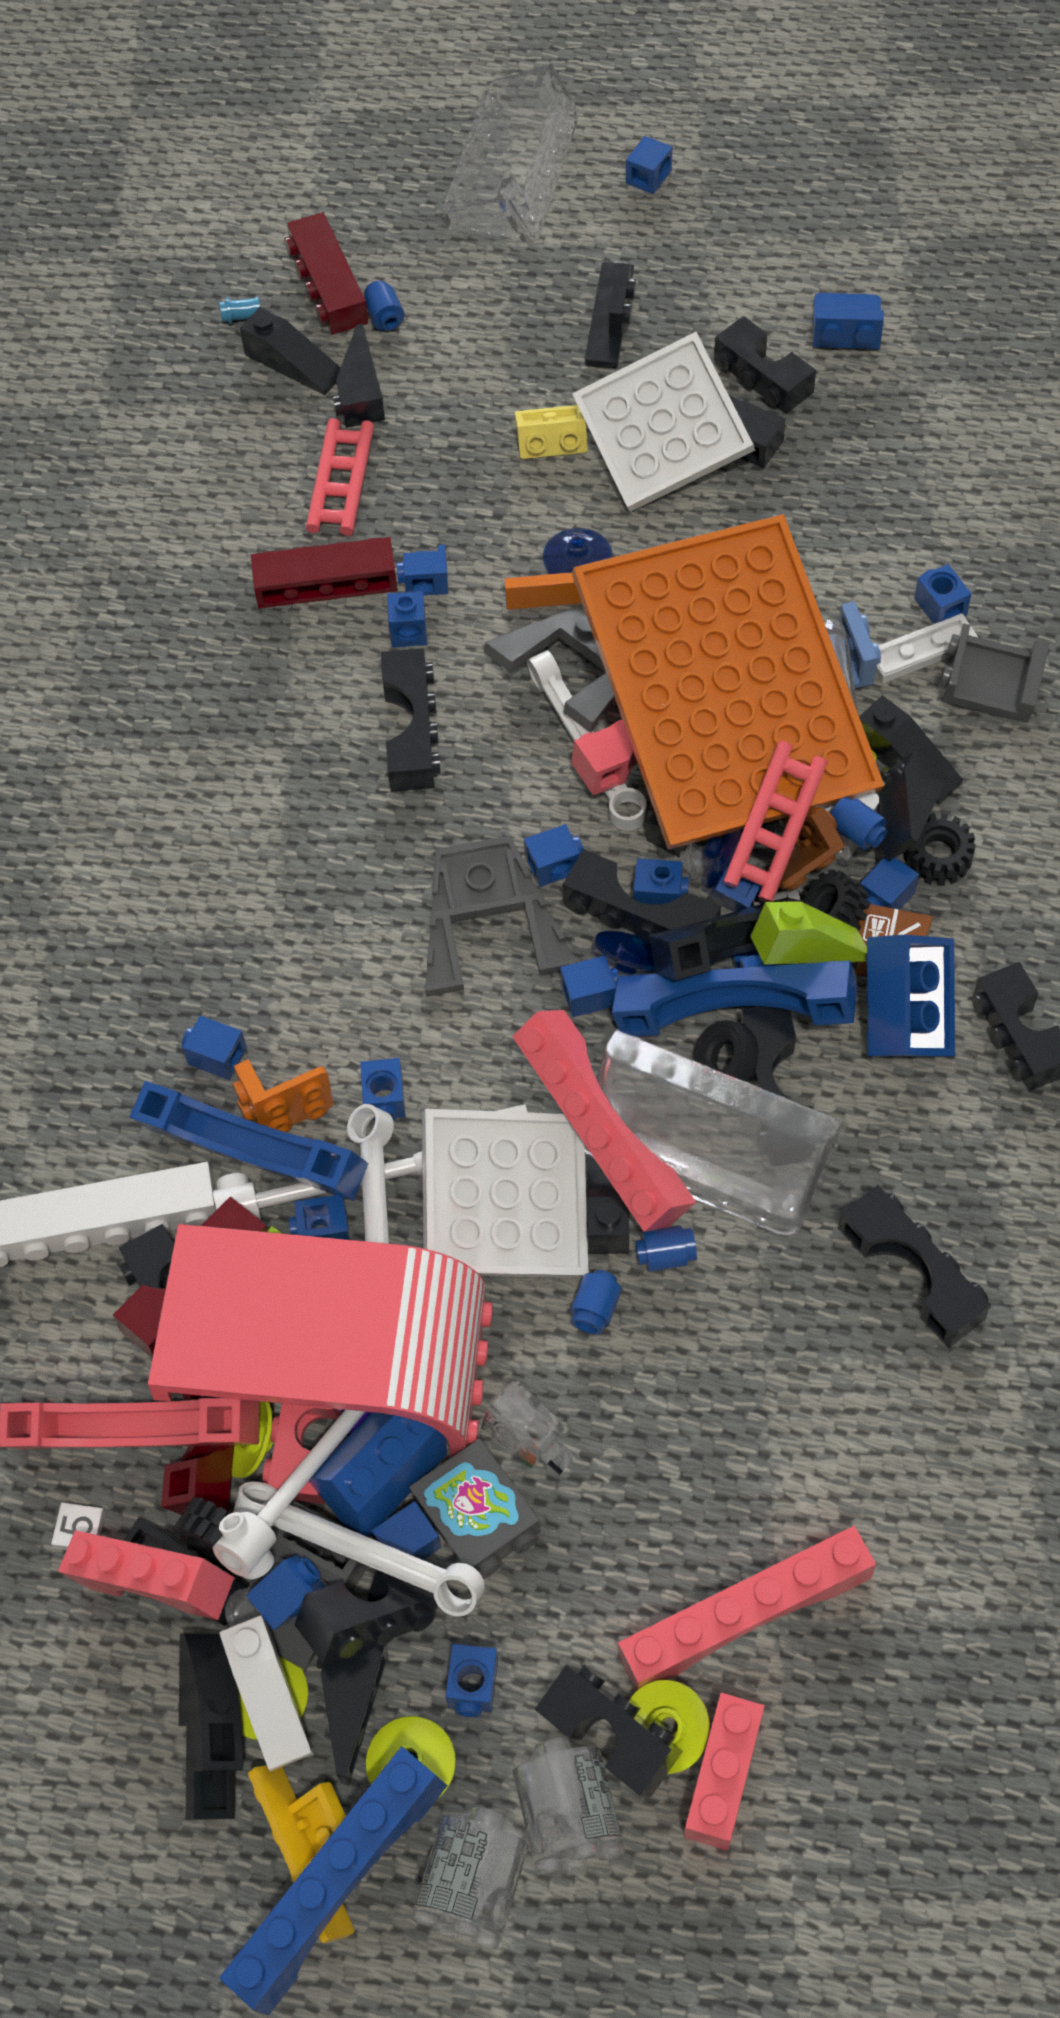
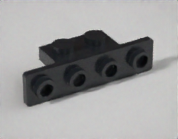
(610, 313)

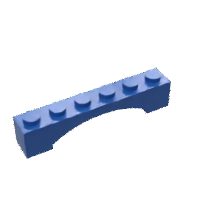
(814, 989)
(269, 1149)
(282, 1942)

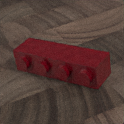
(327, 273)
(323, 572)

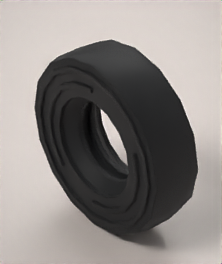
(744, 1044)

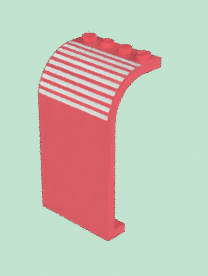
(323, 1326)

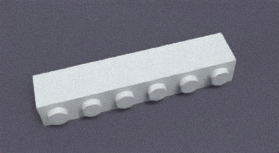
(104, 1212)

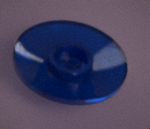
(560, 553)
(719, 855)
(626, 950)

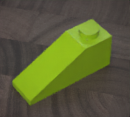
(804, 935)

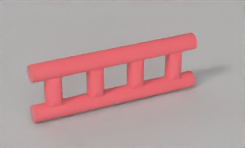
(351, 491)
(781, 844)

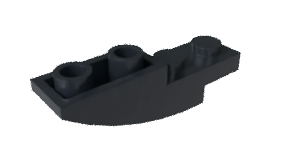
(213, 1728)

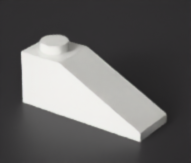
(265, 1692)

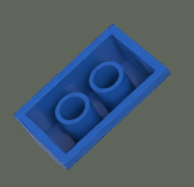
(911, 996)
(375, 1468)

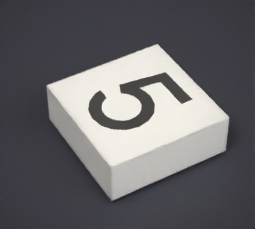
(79, 1518)

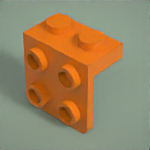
(285, 1104)

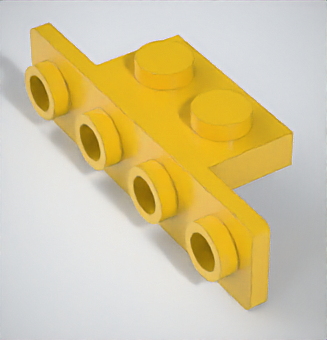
(301, 1828)

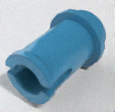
(238, 309)

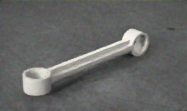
(548, 679)
(374, 1178)
(255, 1495)

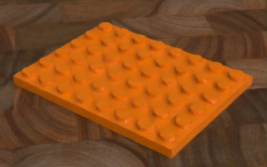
(714, 666)

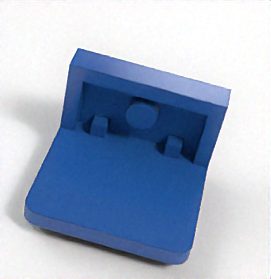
(847, 321)

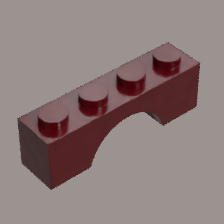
(142, 1311)
(199, 1473)

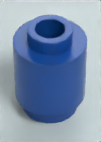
(383, 305)
(859, 823)
(666, 1248)
(595, 1302)

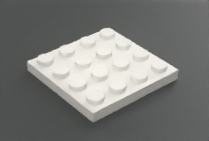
(663, 421)
(505, 1192)

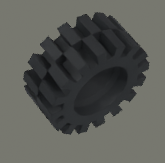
(948, 867)
(840, 889)
(200, 1528)

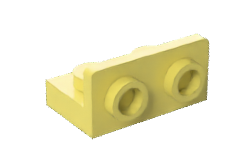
(551, 432)

